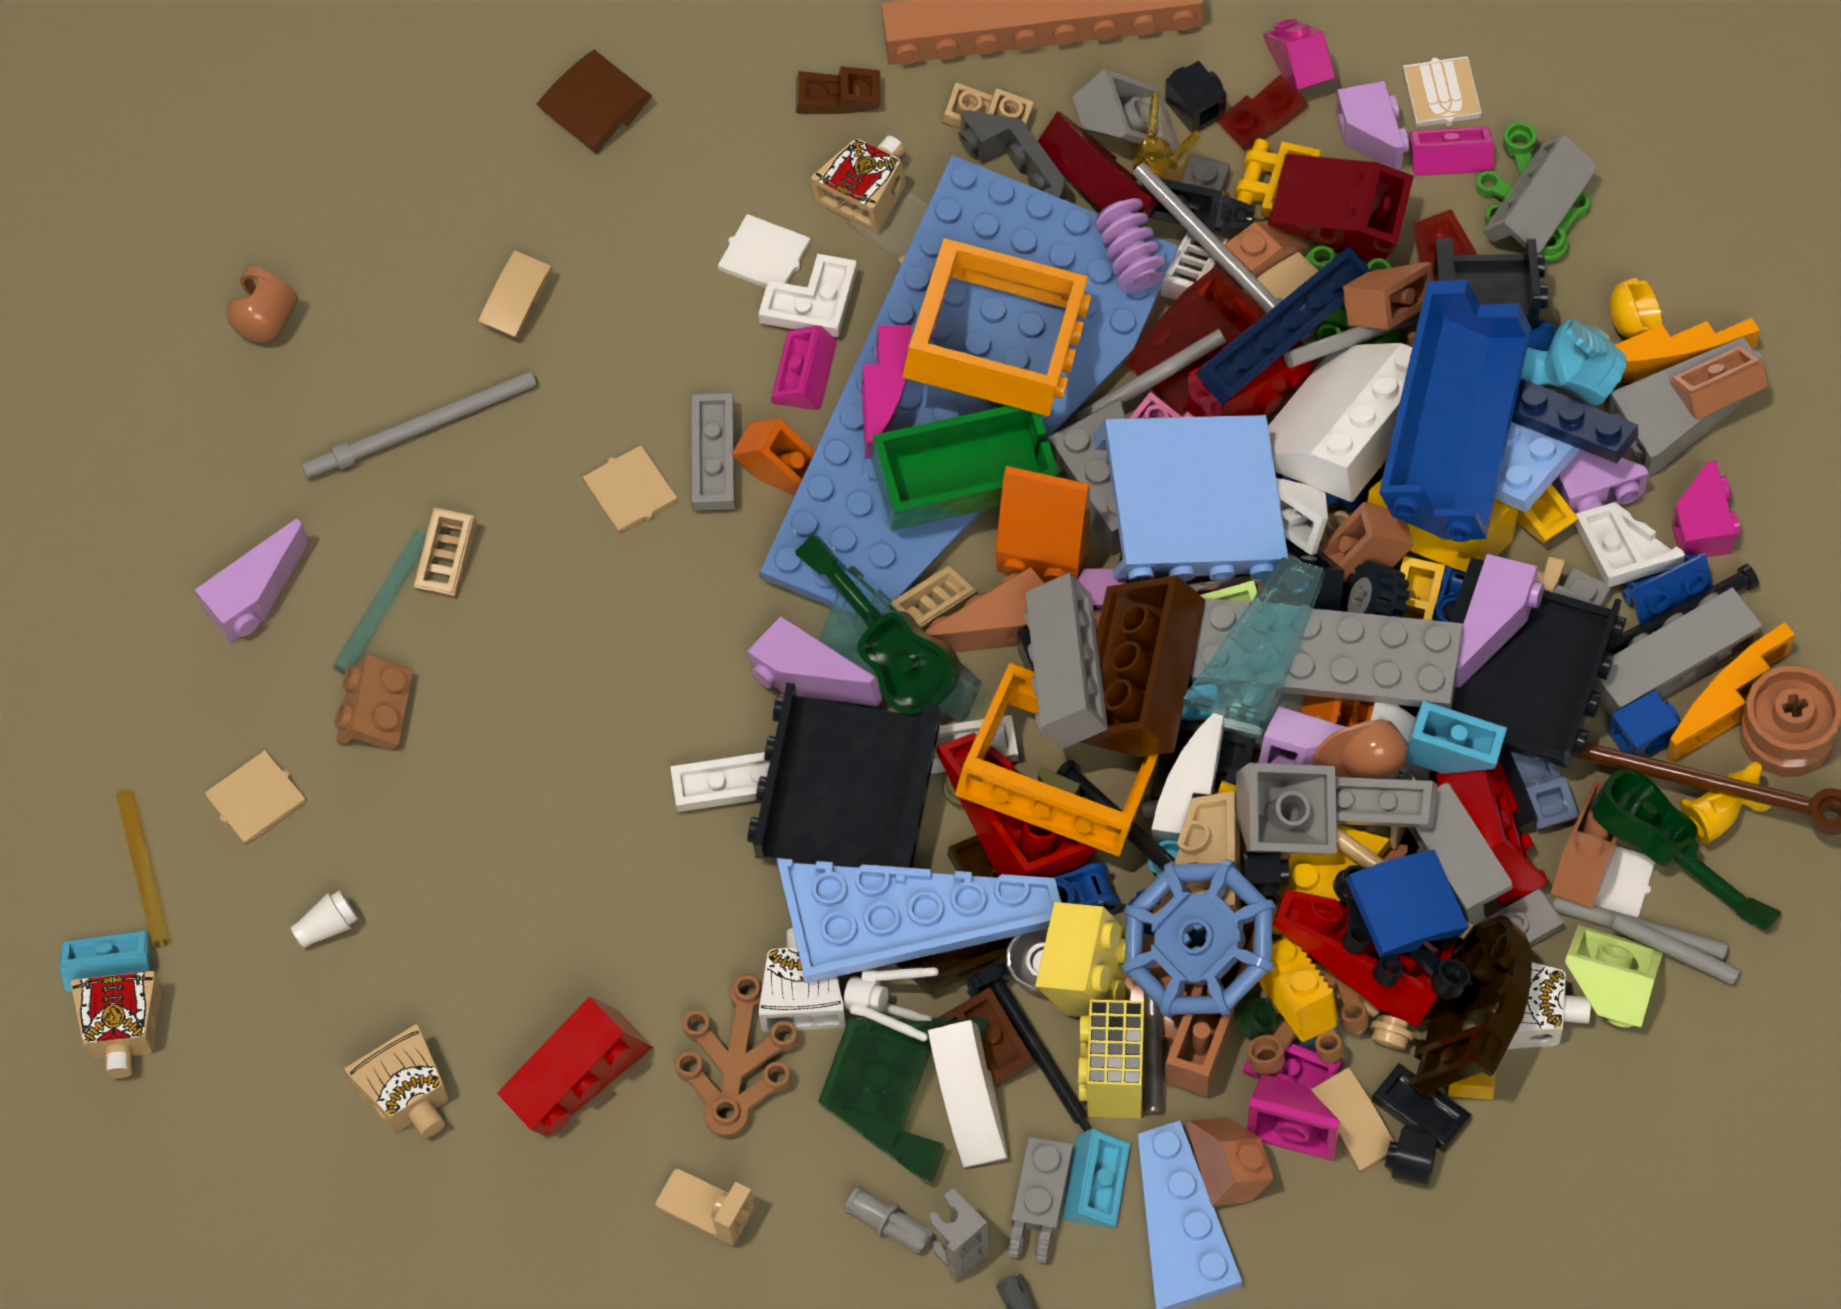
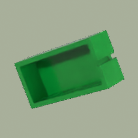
(956, 463)

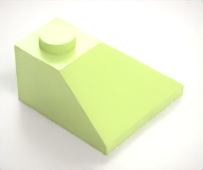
(1614, 974)

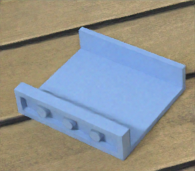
(1194, 496)

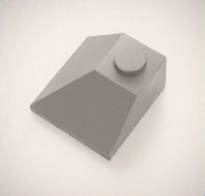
(1120, 109)
(1287, 808)

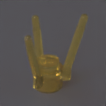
(1155, 150)

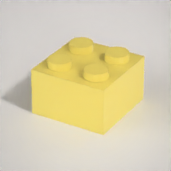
(1082, 958)

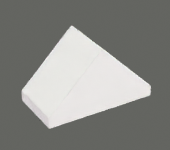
(1302, 514)

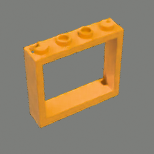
(983, 376)
(1038, 801)

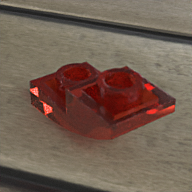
(1264, 113)

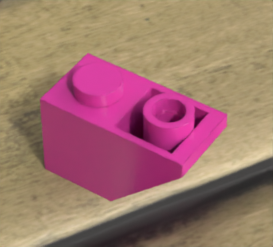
(1299, 53)
(1703, 515)

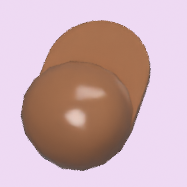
(1364, 751)

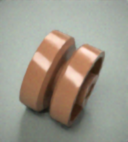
(1790, 720)

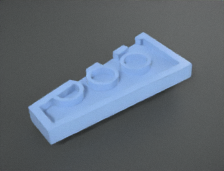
(1183, 1230)

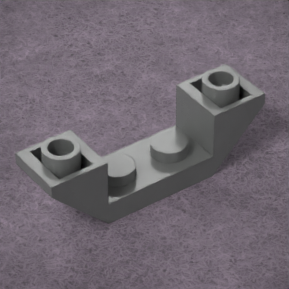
(994, 135)

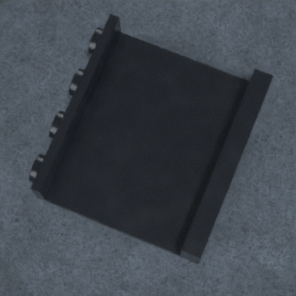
(844, 783)

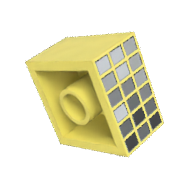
(1112, 1058)

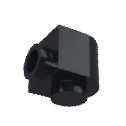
(1266, 873)
(1412, 1155)

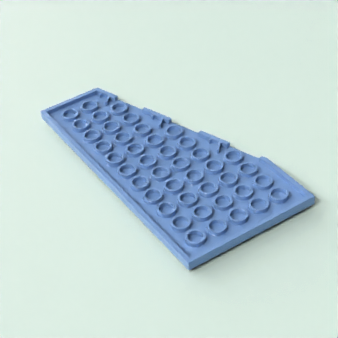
(993, 212)

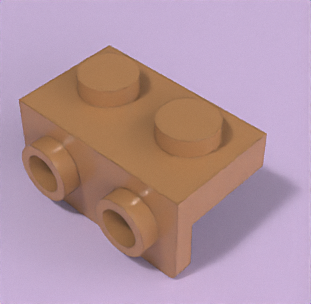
(374, 702)

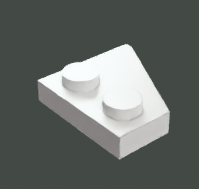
(1623, 546)

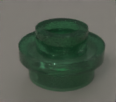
(1255, 1017)

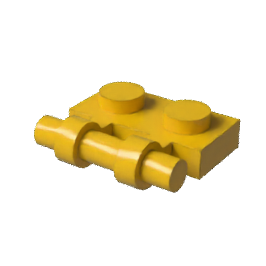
(1259, 161)

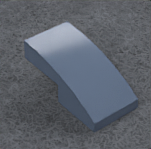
(1547, 791)

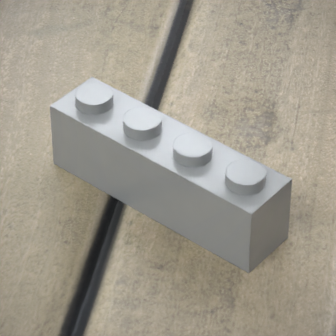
(1680, 651)
(1065, 661)

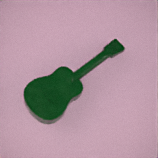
(907, 661)
(1643, 816)

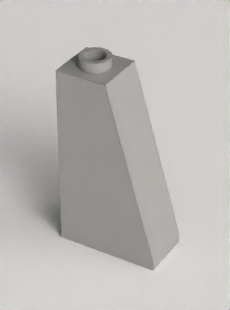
(1662, 417)

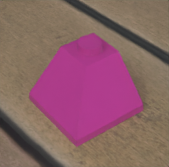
(1292, 1117)

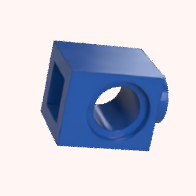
(1644, 725)

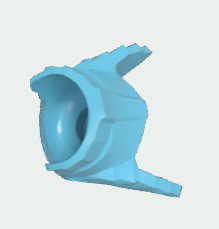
(1578, 361)

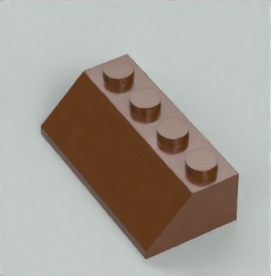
(1146, 663)

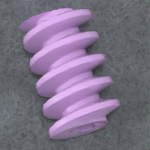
(1128, 245)

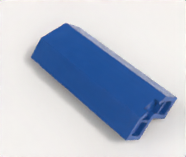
(1455, 412)

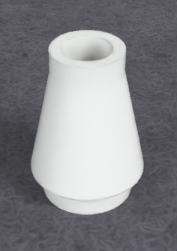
(327, 918)

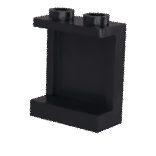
(1497, 276)

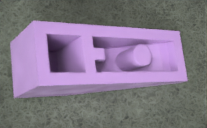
(248, 588)
(1496, 611)
(816, 670)

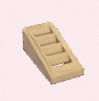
(453, 520)
(931, 586)

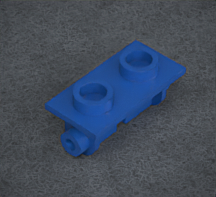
(1658, 593)

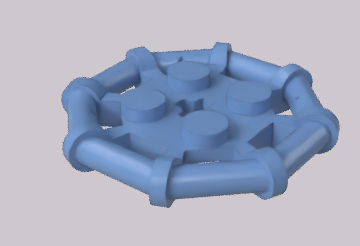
(1222, 944)

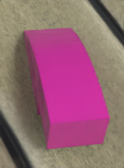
(883, 382)

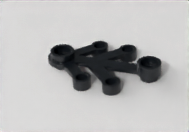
(1448, 976)

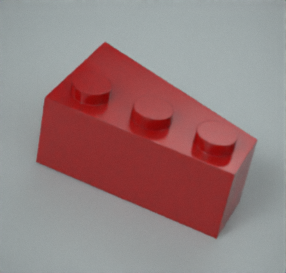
(1256, 398)
(1491, 807)
(573, 1066)

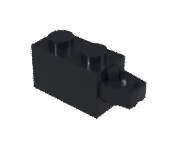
(1210, 205)

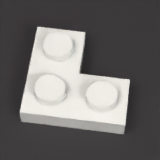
(818, 304)

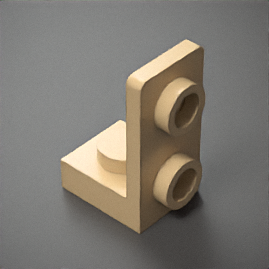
(707, 1206)

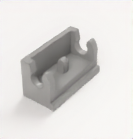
(964, 1236)

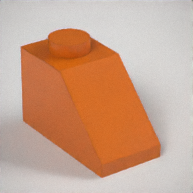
(774, 454)

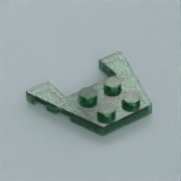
(876, 1084)

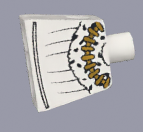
(791, 999)
(1548, 1009)

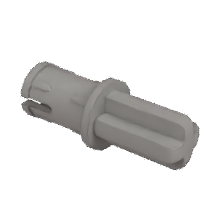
(888, 1220)

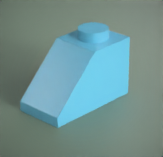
(1453, 741)

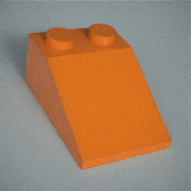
(1042, 525)

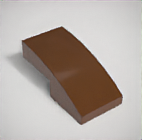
(843, 93)

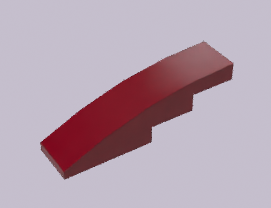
(1091, 165)

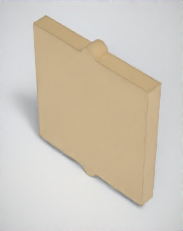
(630, 489)
(255, 797)

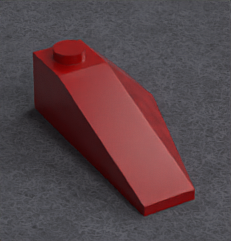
(1011, 843)
(1318, 926)

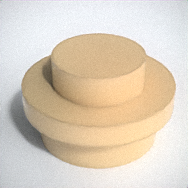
(1391, 1032)

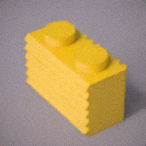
(1299, 991)

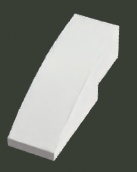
(1189, 778)
(968, 1093)

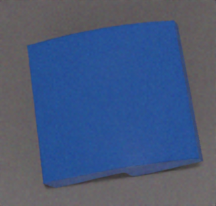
(1407, 903)

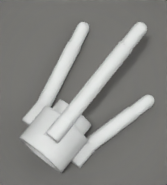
(869, 999)

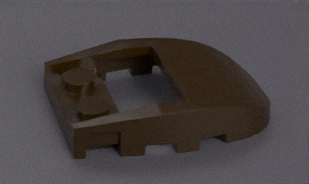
(1500, 980)

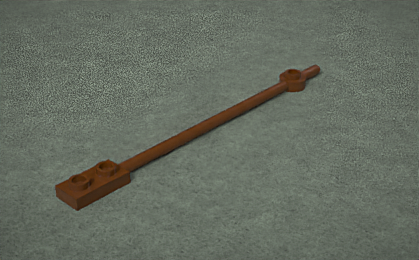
(1823, 801)

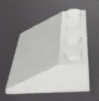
(1341, 419)

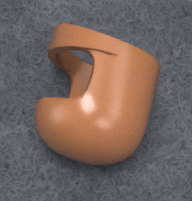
(266, 310)

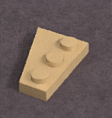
(1209, 836)

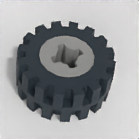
(1376, 591)

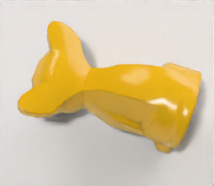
(1716, 811)

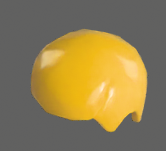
(1634, 308)

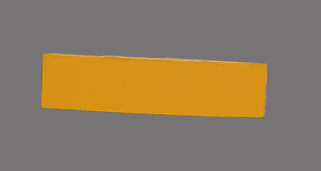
(1657, 351)
(1724, 699)

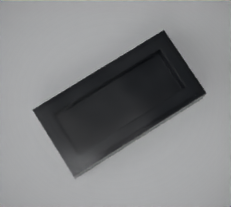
(1436, 1114)

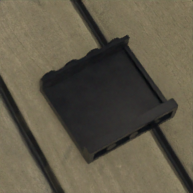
(1543, 675)

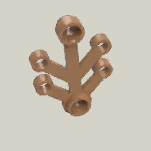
(1275, 1045)
(735, 1062)

